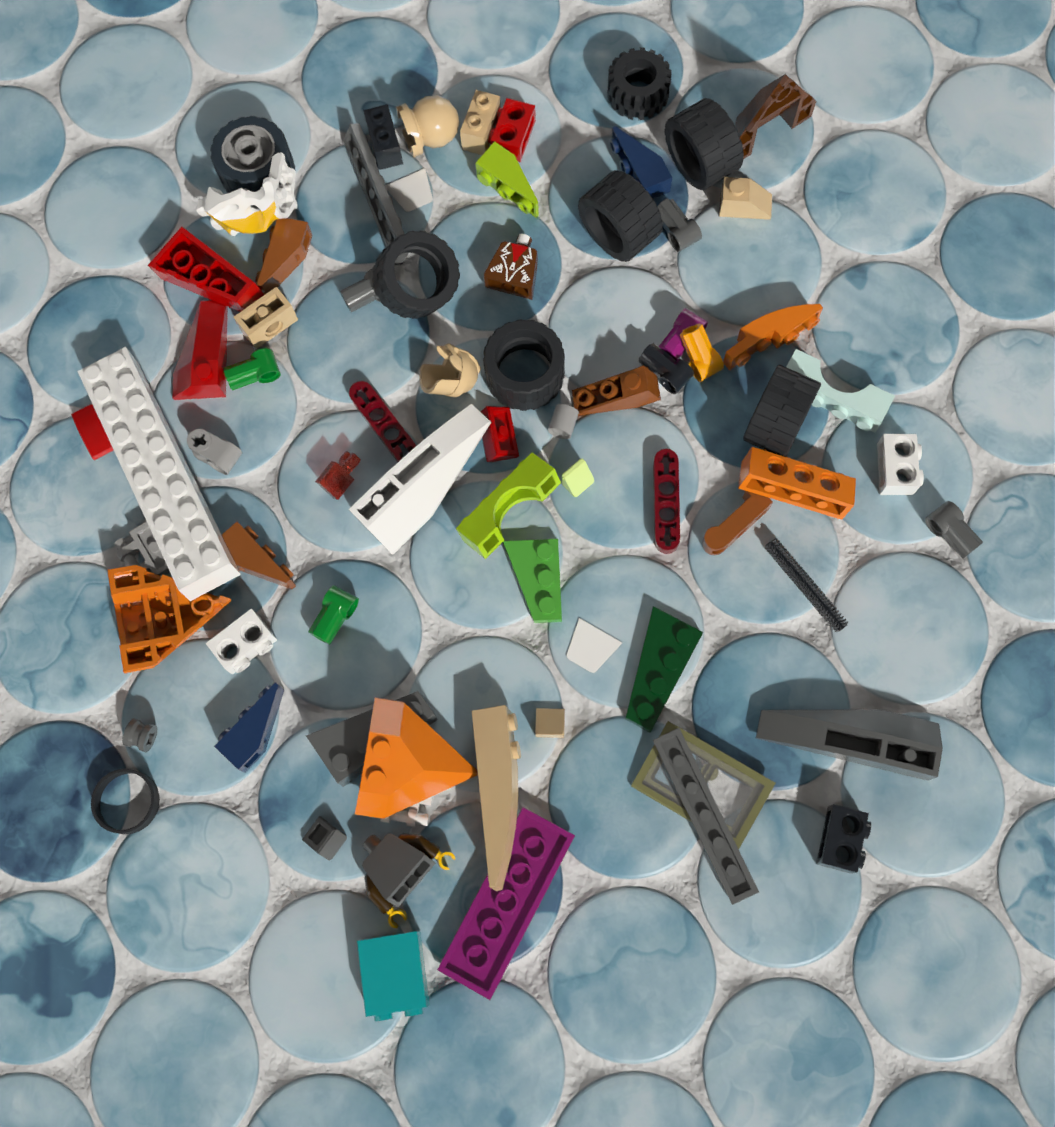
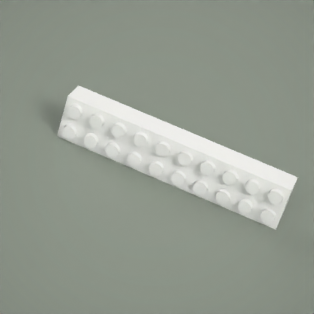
(158, 475)

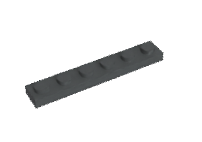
(373, 186)
(706, 816)

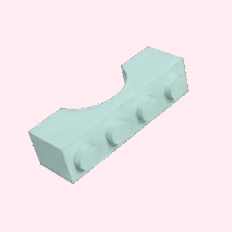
(863, 407)

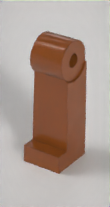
(720, 537)

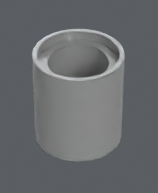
(563, 421)

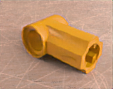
(703, 358)

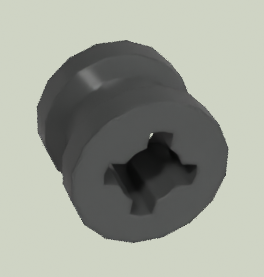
(139, 735)

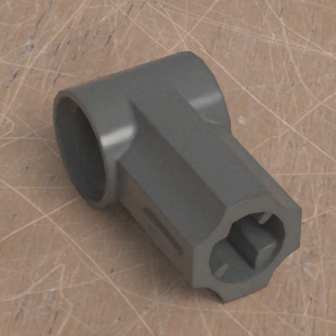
(680, 230)
(360, 293)
(949, 523)

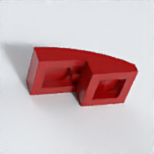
(92, 432)

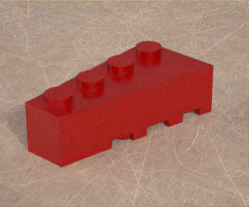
(201, 270)

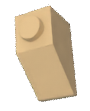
(744, 199)

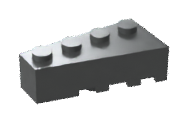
(345, 743)

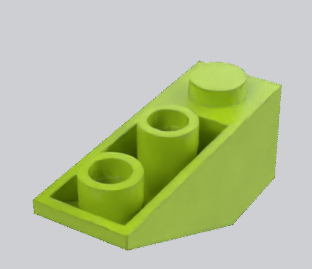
(503, 173)

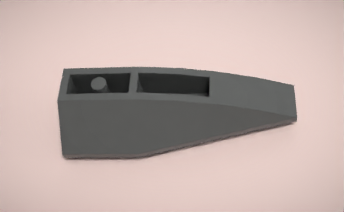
(859, 736)

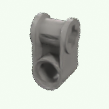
(213, 451)

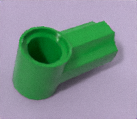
(258, 368)
(335, 609)

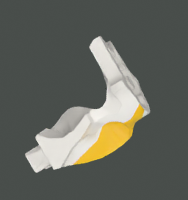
(236, 211)

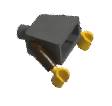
(396, 868)

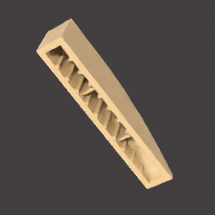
(498, 785)

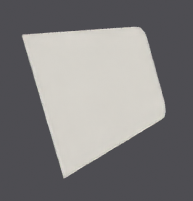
(411, 190)
(591, 646)

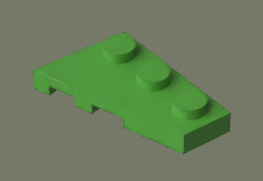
(538, 576)

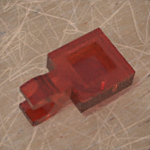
(336, 476)

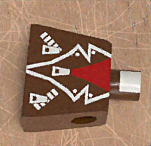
(513, 268)

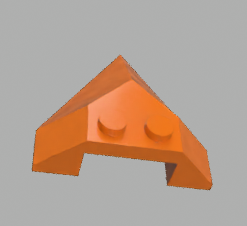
(155, 615)
(405, 762)

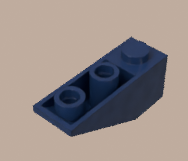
(641, 163)
(250, 735)

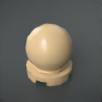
(429, 123)

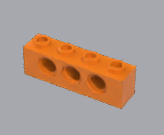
(797, 483)

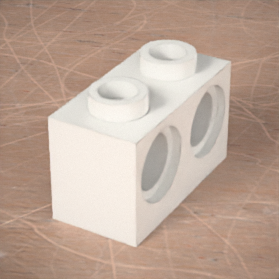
(892, 463)
(237, 636)

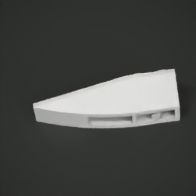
(420, 480)

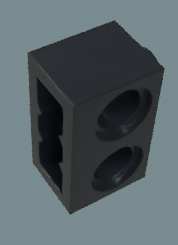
(383, 137)
(835, 836)

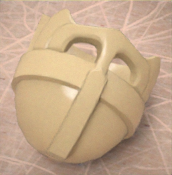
(454, 376)

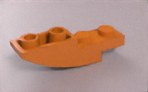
(776, 328)

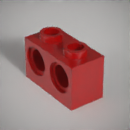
(517, 130)

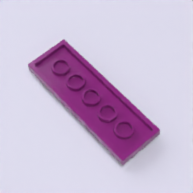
(501, 917)

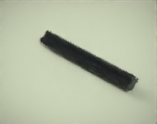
(806, 586)

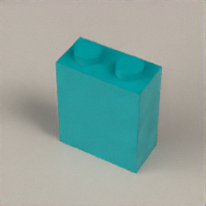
(393, 975)

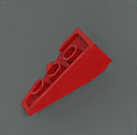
(203, 356)

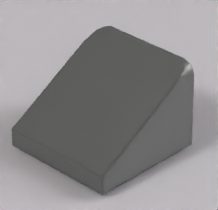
(324, 838)

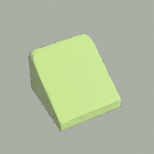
(577, 478)

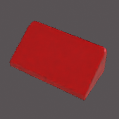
(500, 437)

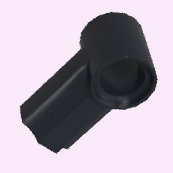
(671, 373)

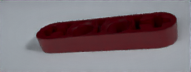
(382, 425)
(666, 500)

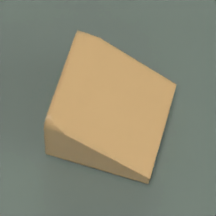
(550, 723)

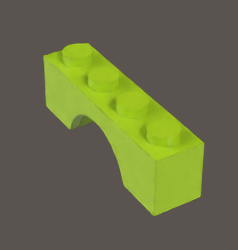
(529, 481)

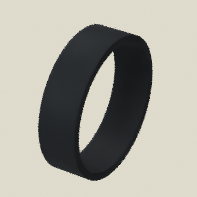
(101, 785)

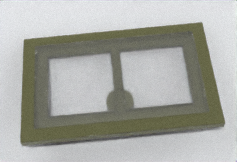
(734, 786)

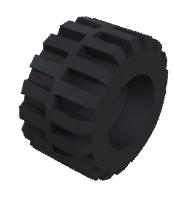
(643, 67)

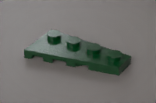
(661, 663)

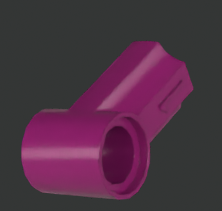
(673, 343)

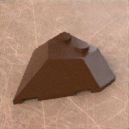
(778, 98)

